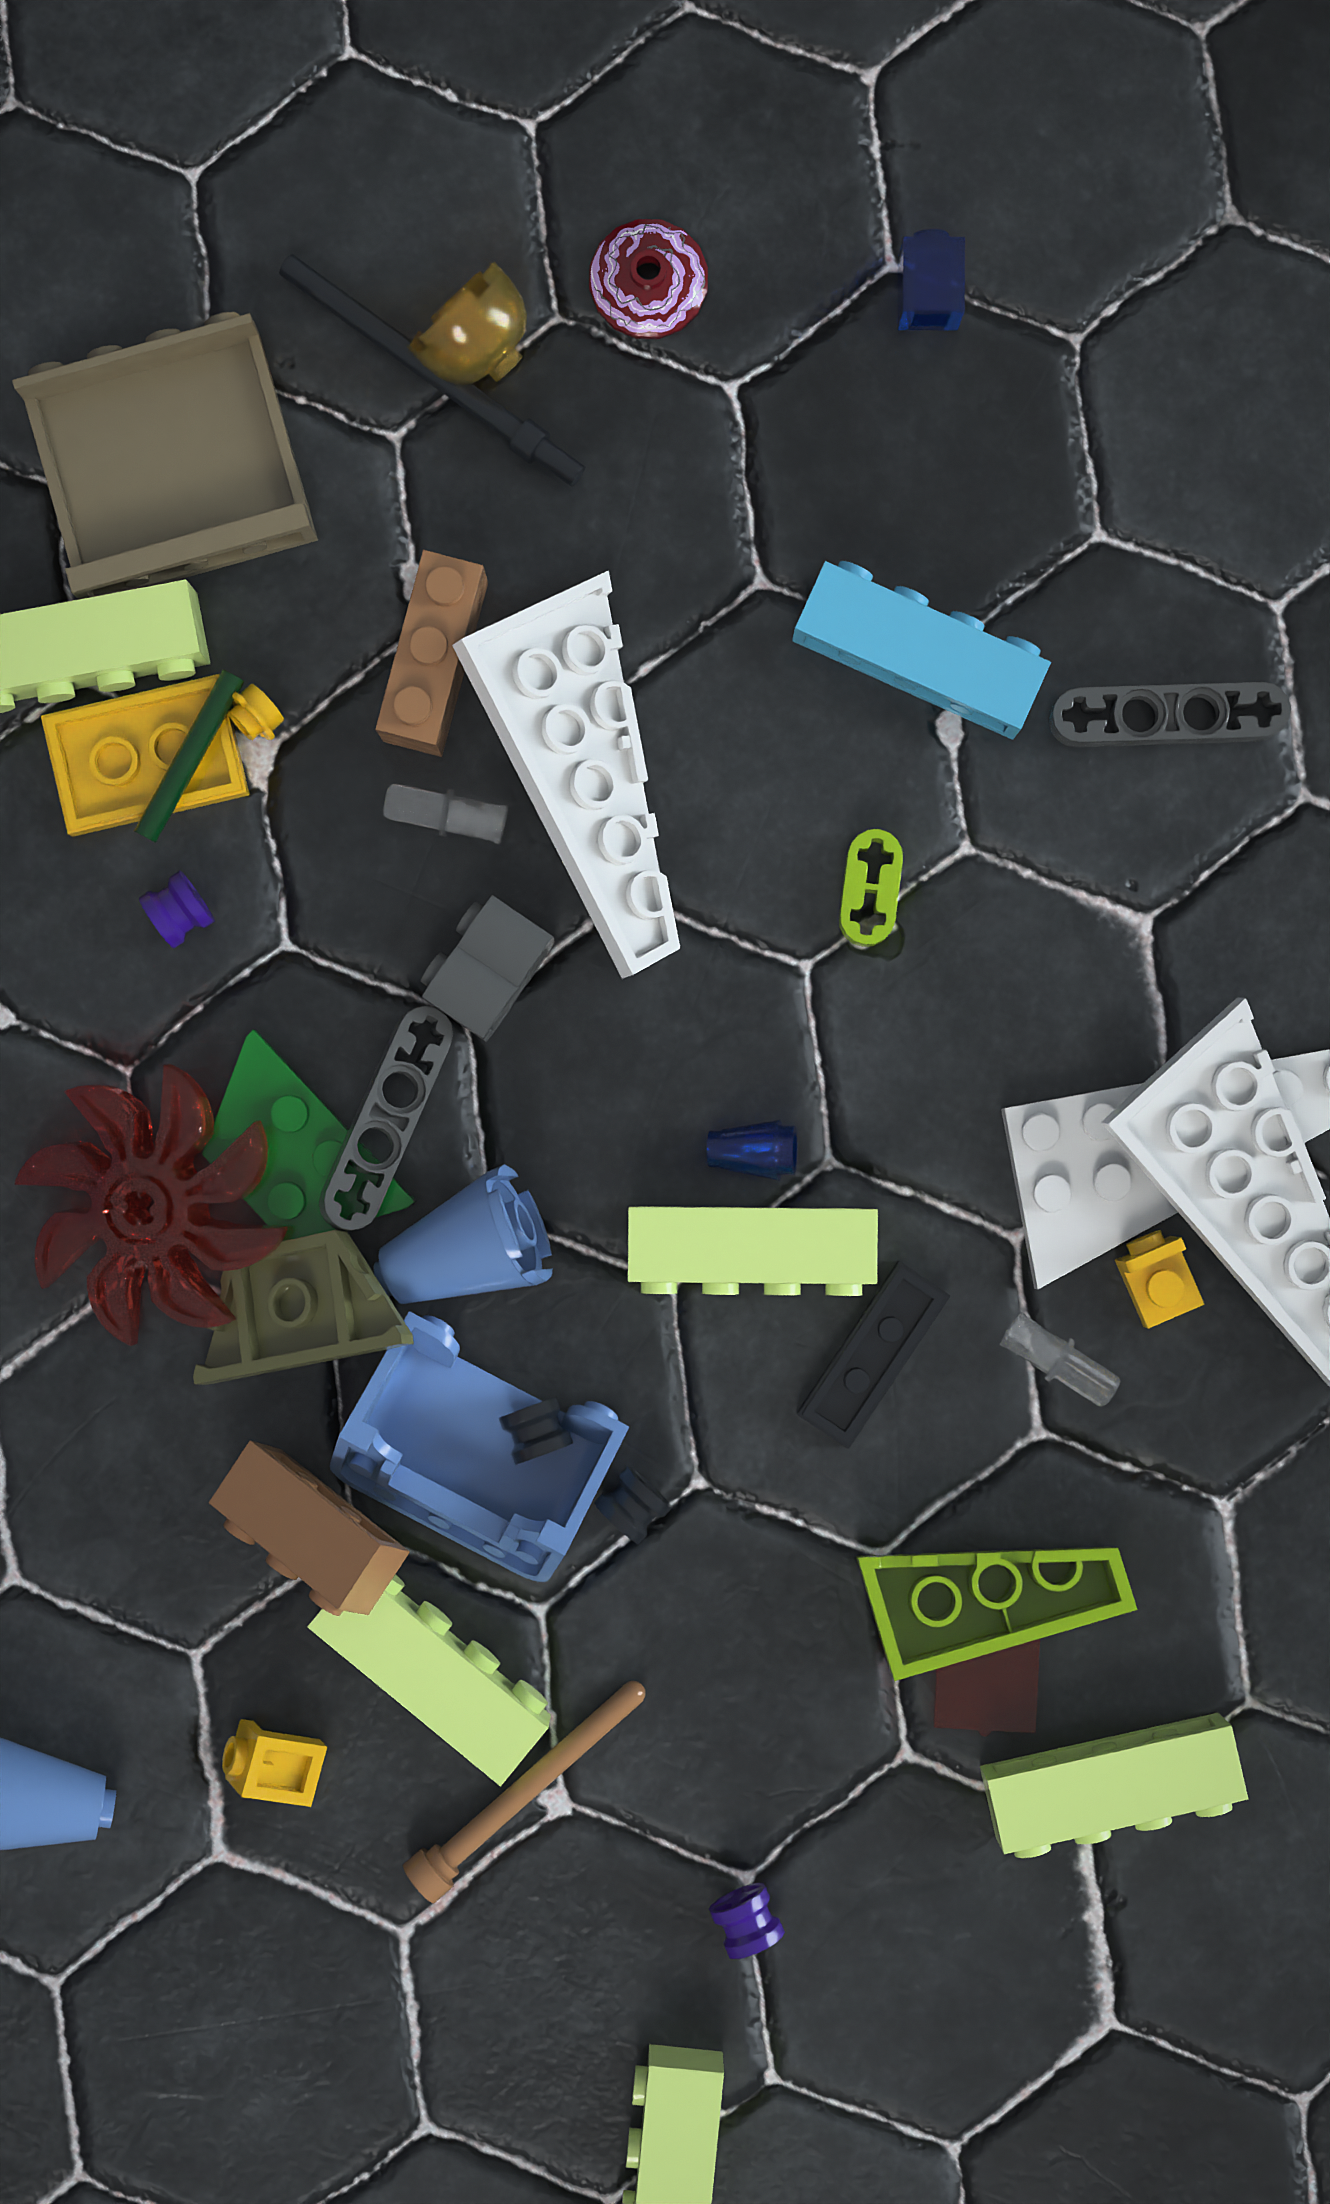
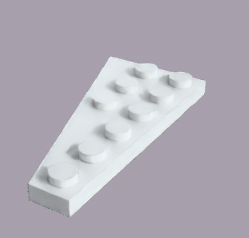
(577, 747)
(1238, 1173)
(1087, 1193)

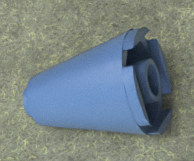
(468, 1245)
(49, 1799)

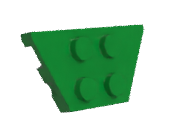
(300, 1140)

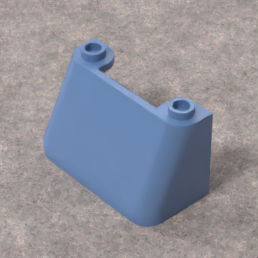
(436, 1452)

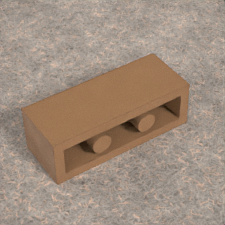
(425, 666)
(307, 1530)

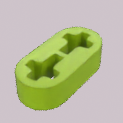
(885, 889)

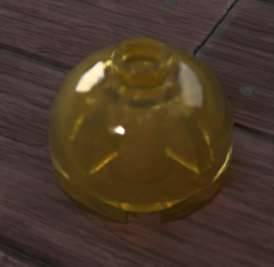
(474, 330)

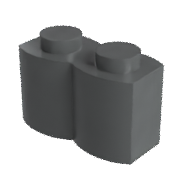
(487, 966)

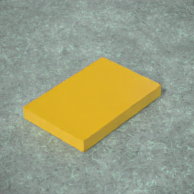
(118, 750)

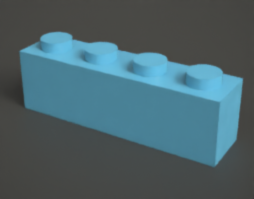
(921, 649)

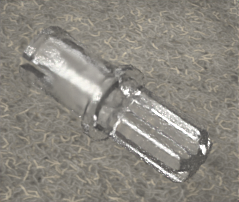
(445, 812)
(1060, 1360)

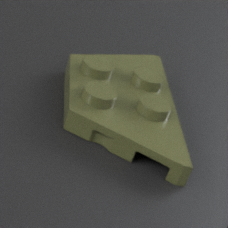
(300, 1309)

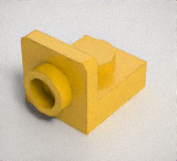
(1158, 1278)
(273, 1764)

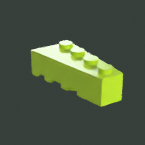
(980, 1602)

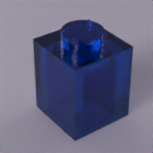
(931, 281)

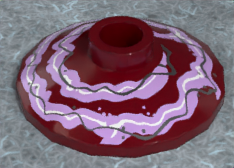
(655, 305)

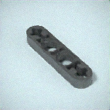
(1168, 708)
(378, 1114)

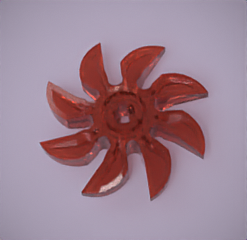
(177, 1218)

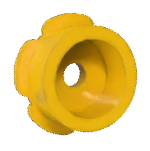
(255, 713)

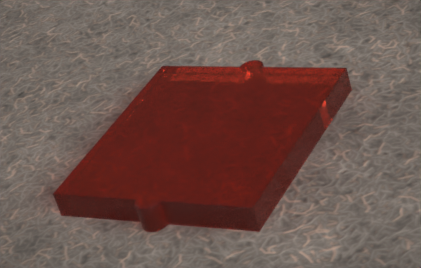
(990, 1691)

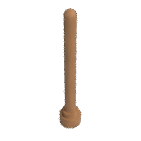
(434, 1869)

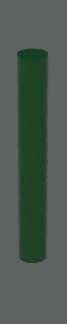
(189, 756)

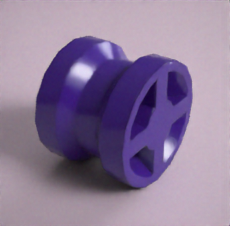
(176, 909)
(746, 1921)

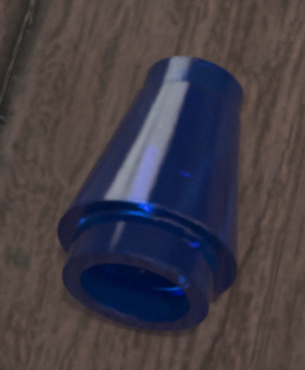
(755, 1149)

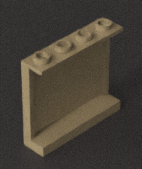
(167, 457)

